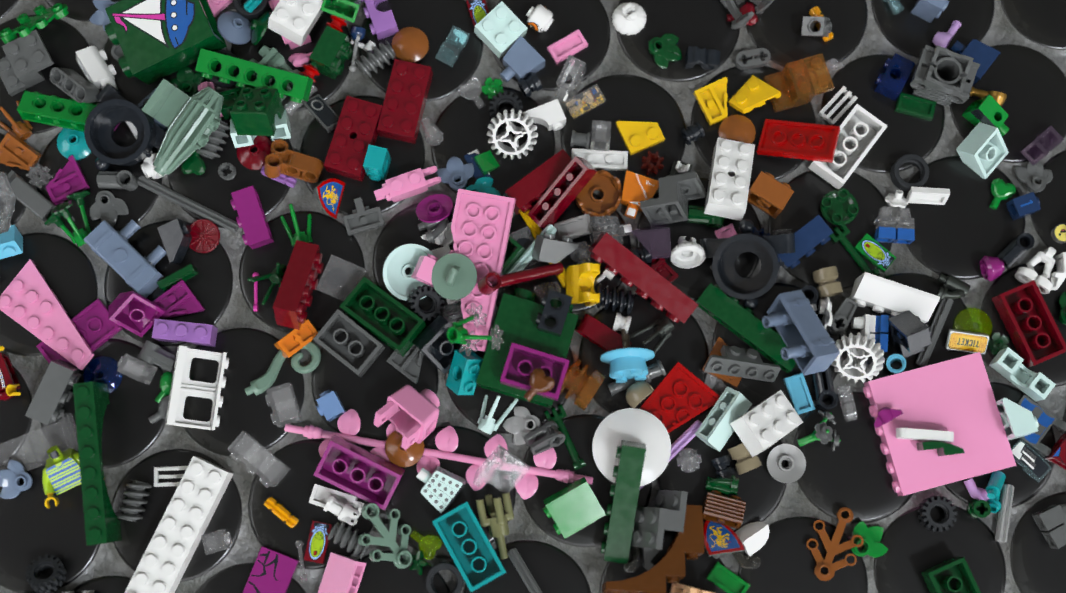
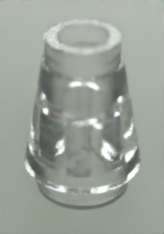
(431, 132)

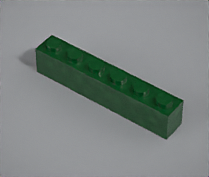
(744, 325)
(624, 501)

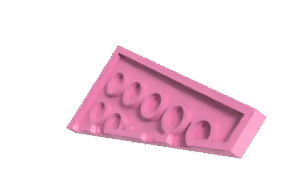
(40, 312)

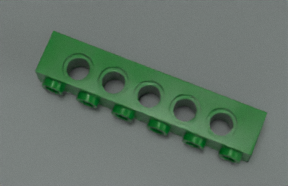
(207, 67)

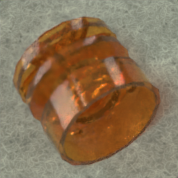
(581, 384)

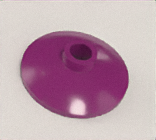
(434, 208)

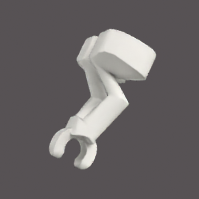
(1027, 274)

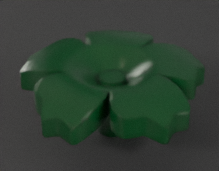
(997, 343)

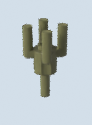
(496, 518)

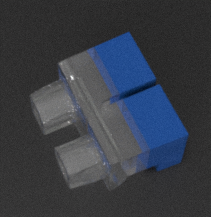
(894, 229)

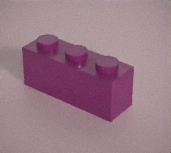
(251, 217)

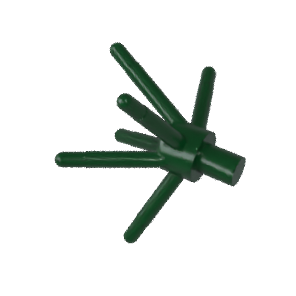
(275, 277)

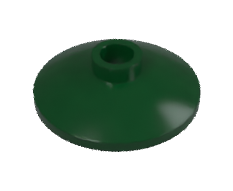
(259, 27)

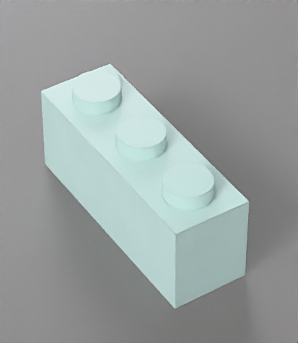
(716, 426)

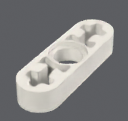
(924, 435)

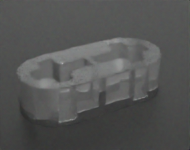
(847, 402)

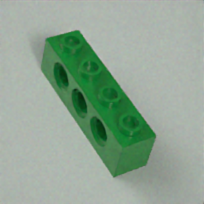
(46, 109)

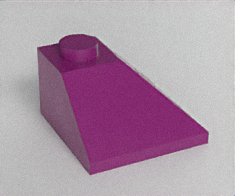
(134, 312)

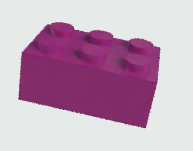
(524, 360)

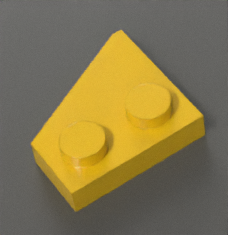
(713, 100)

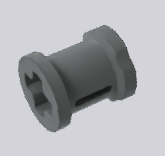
(580, 139)

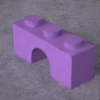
(382, 23)
(184, 332)

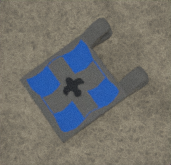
(1045, 421)

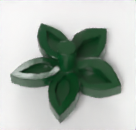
(418, 562)

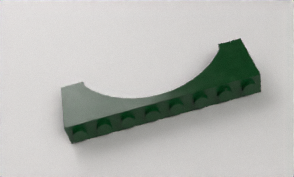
(99, 517)

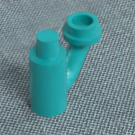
(994, 489)

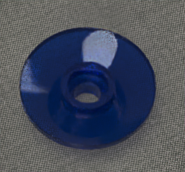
(108, 367)

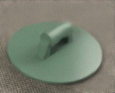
(454, 276)

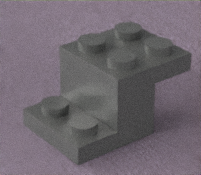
(24, 63)
(673, 198)
(665, 516)

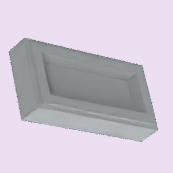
(574, 227)

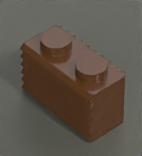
(723, 509)

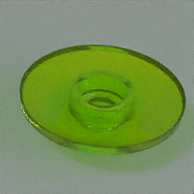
(966, 318)

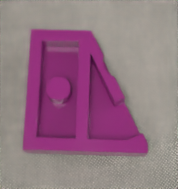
(67, 182)

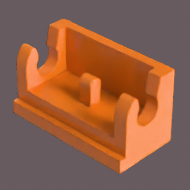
(296, 339)

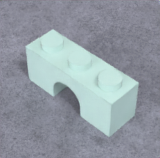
(282, 132)
(1032, 384)

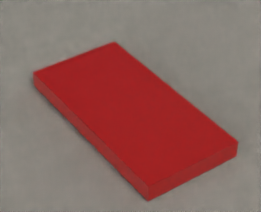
(798, 140)

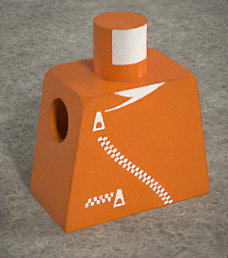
(637, 189)

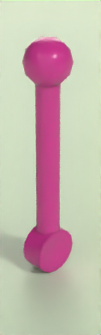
(255, 305)

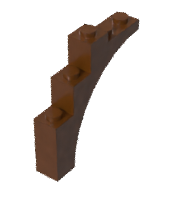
(672, 564)

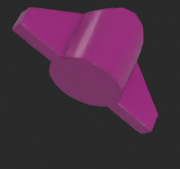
(886, 415)

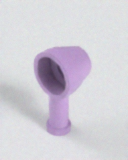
(944, 38)

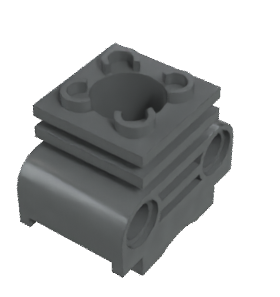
(954, 67)

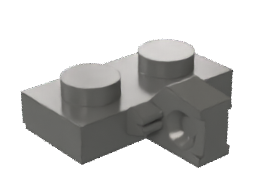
(363, 218)

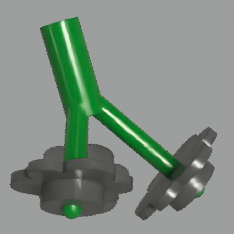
(822, 432)

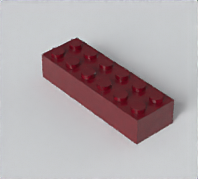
(644, 278)

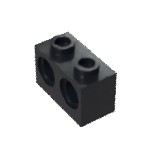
(558, 314)

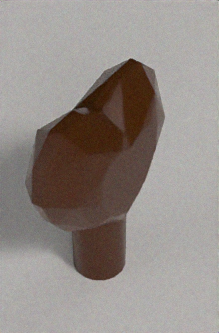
(539, 383)

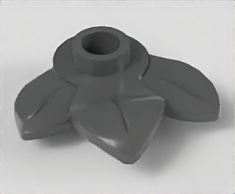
(1034, 174)
(110, 210)

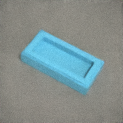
(799, 393)

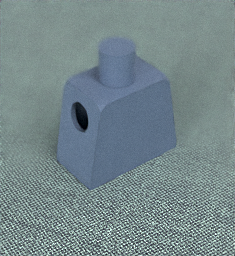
(521, 61)

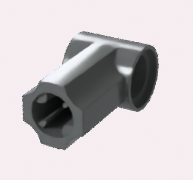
(116, 180)
(156, 355)

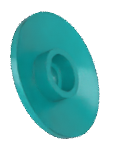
(78, 149)

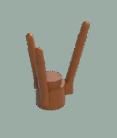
(20, 129)

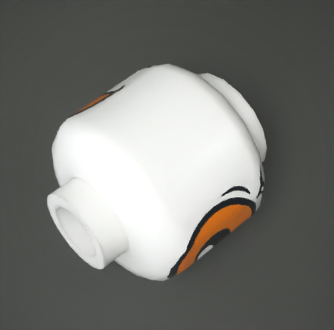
(539, 18)

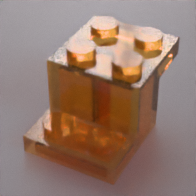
(800, 82)

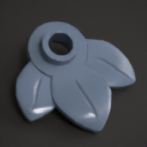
(100, 16)
(454, 171)
(11, 480)

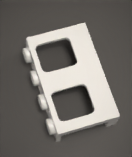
(183, 387)

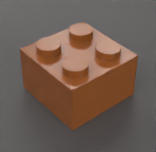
(769, 194)

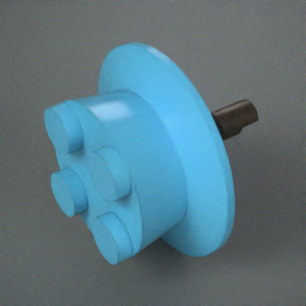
(627, 361)

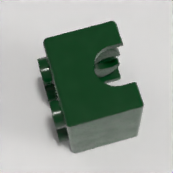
(256, 110)

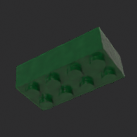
(383, 316)
(951, 577)

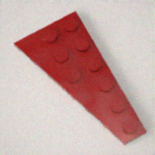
(679, 398)

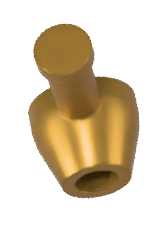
(998, 96)

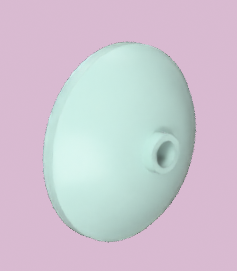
(394, 269)

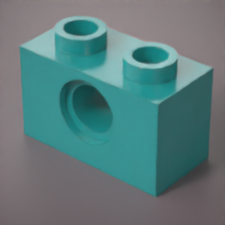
(377, 162)
(464, 373)

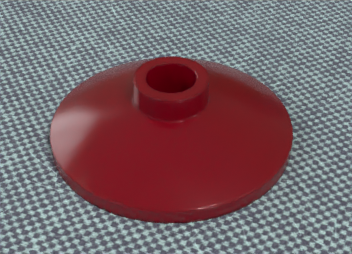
(255, 160)

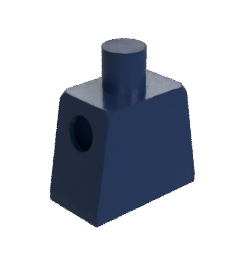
(980, 52)

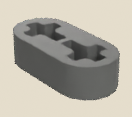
(752, 54)

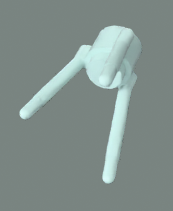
(487, 423)

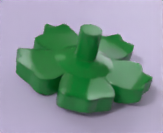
(492, 88)

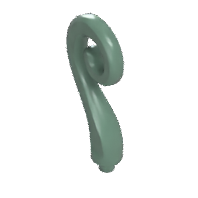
(266, 381)

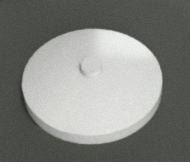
(632, 426)

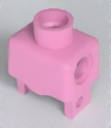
(411, 413)

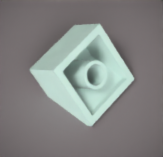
(983, 149)
(1016, 419)

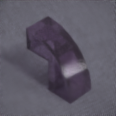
(1042, 145)

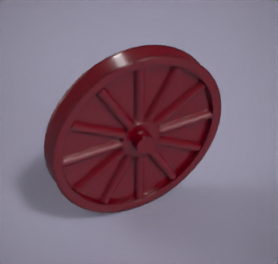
(204, 236)

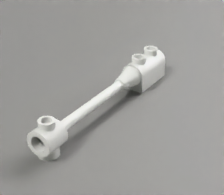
(99, 74)

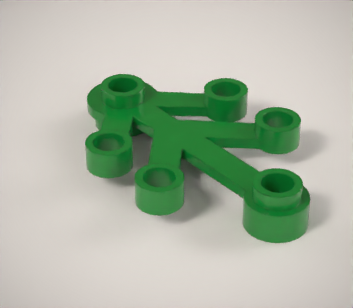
(40, 21)

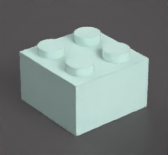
(500, 29)

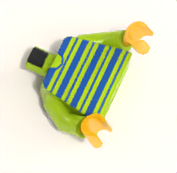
(60, 473)

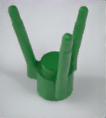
(298, 235)

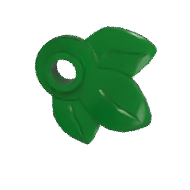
(872, 538)

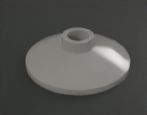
(795, 459)

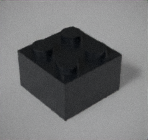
(435, 344)

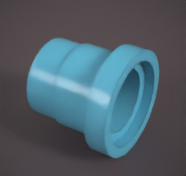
(896, 357)

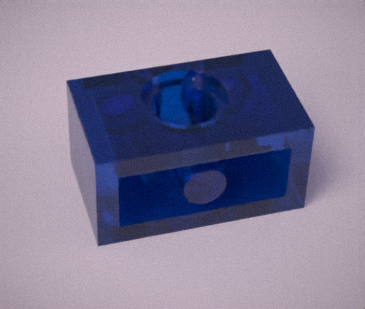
(901, 68)

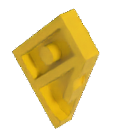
(753, 95)
(639, 135)

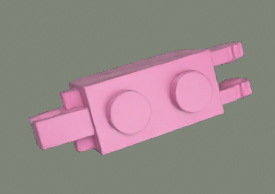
(407, 185)

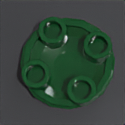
(839, 207)

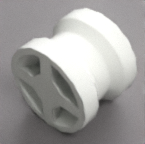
(621, 322)

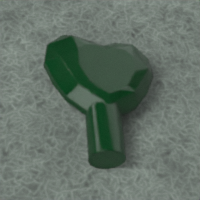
(193, 164)

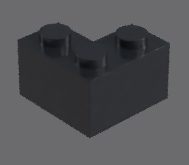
(909, 334)

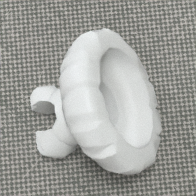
(627, 23)
(687, 253)

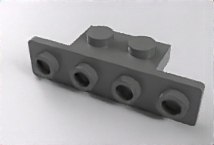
(741, 363)

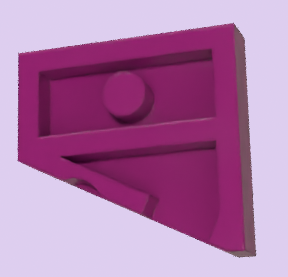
(179, 301)

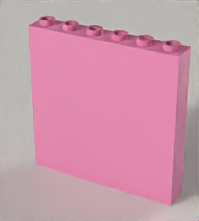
(941, 398)

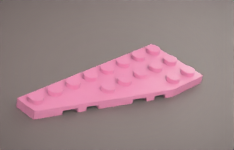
(481, 233)

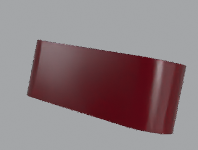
(599, 334)

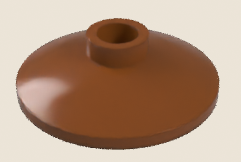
(401, 457)

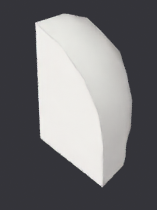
(753, 536)

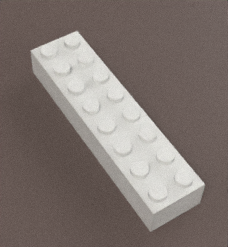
(180, 528)

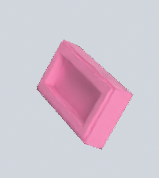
(567, 46)

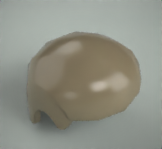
(637, 393)

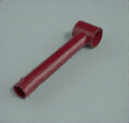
(517, 277)

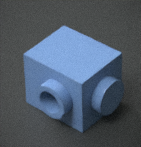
(330, 405)

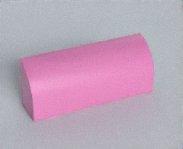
(342, 574)

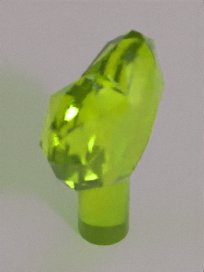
(427, 544)

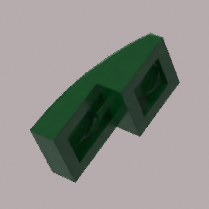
(942, 448)

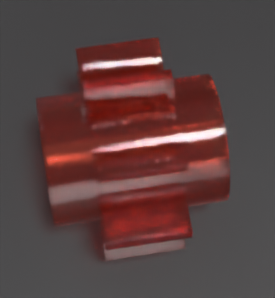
(650, 167)

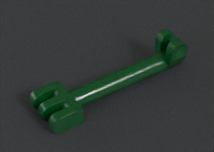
(841, 236)
(577, 462)

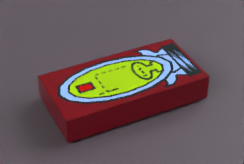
(477, 10)
(317, 542)

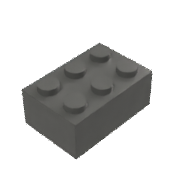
(349, 343)
(53, 392)

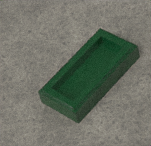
(915, 106)
(183, 274)

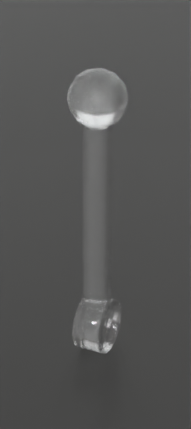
(303, 576)

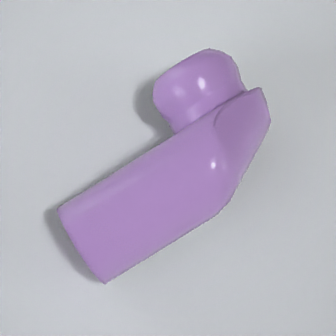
(974, 491)

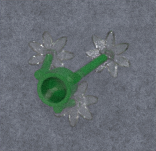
(460, 335)

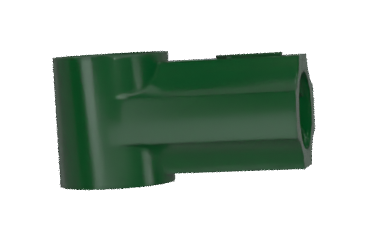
(697, 215)

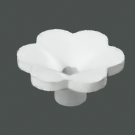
(897, 199)

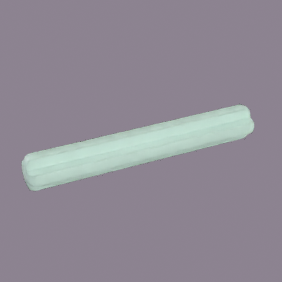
(526, 257)

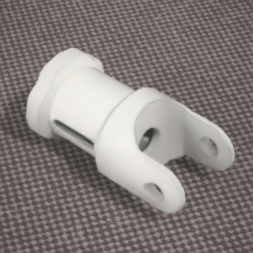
(342, 510)

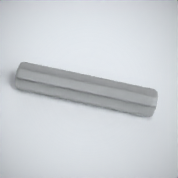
(1004, 513)

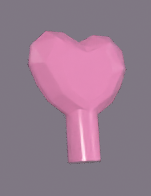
(300, 59)

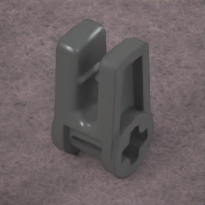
(843, 316)
(544, 438)

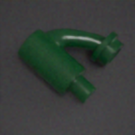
(723, 485)

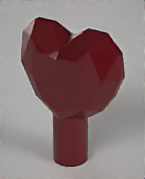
(745, 8)

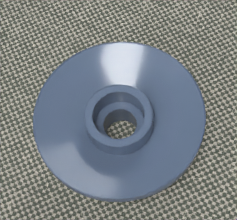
(234, 28)

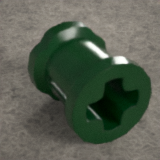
(984, 505)

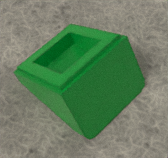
(486, 162)

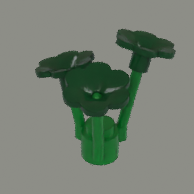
(62, 210)

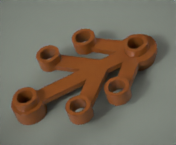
(833, 547)

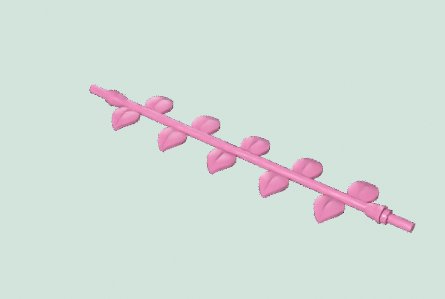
(446, 442)

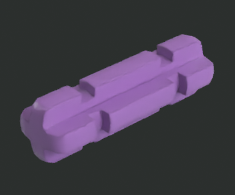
(290, 181)

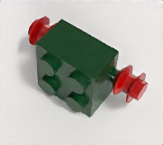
(330, 51)

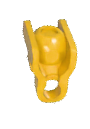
(581, 283)

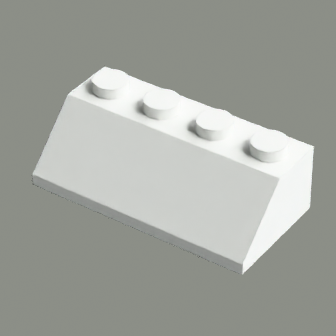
(892, 297)

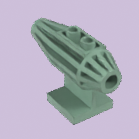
(187, 119)

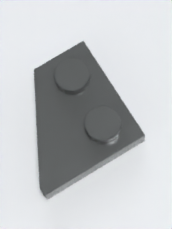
(409, 364)

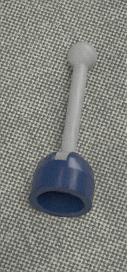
(357, 34)

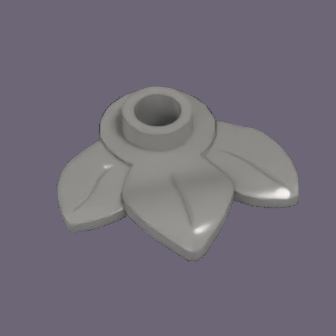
(519, 424)

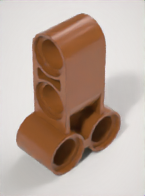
(291, 163)

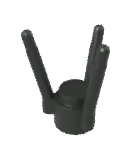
(663, 327)

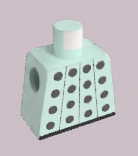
(440, 487)

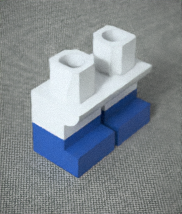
(874, 326)

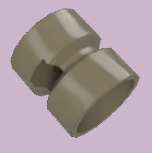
(827, 282)
(744, 460)

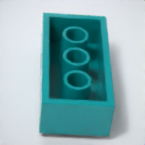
(469, 546)

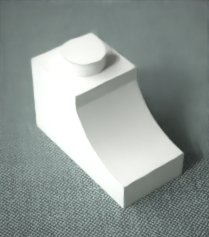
(549, 115)

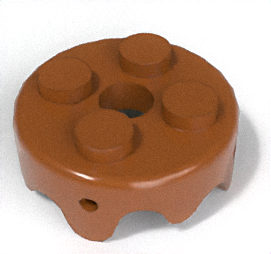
(612, 195)

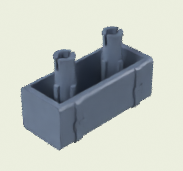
(115, 250)
(801, 332)

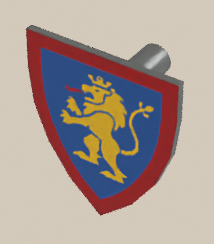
(329, 195)
(720, 540)

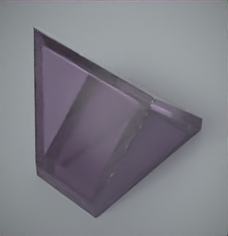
(655, 240)

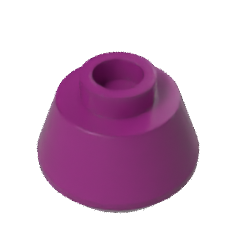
(991, 267)

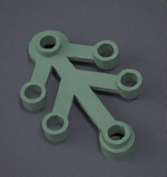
(388, 537)

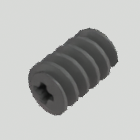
(377, 59)
(215, 139)
(134, 500)
(348, 538)

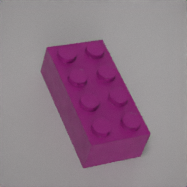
(359, 472)

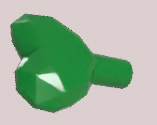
(1001, 191)
(165, 386)

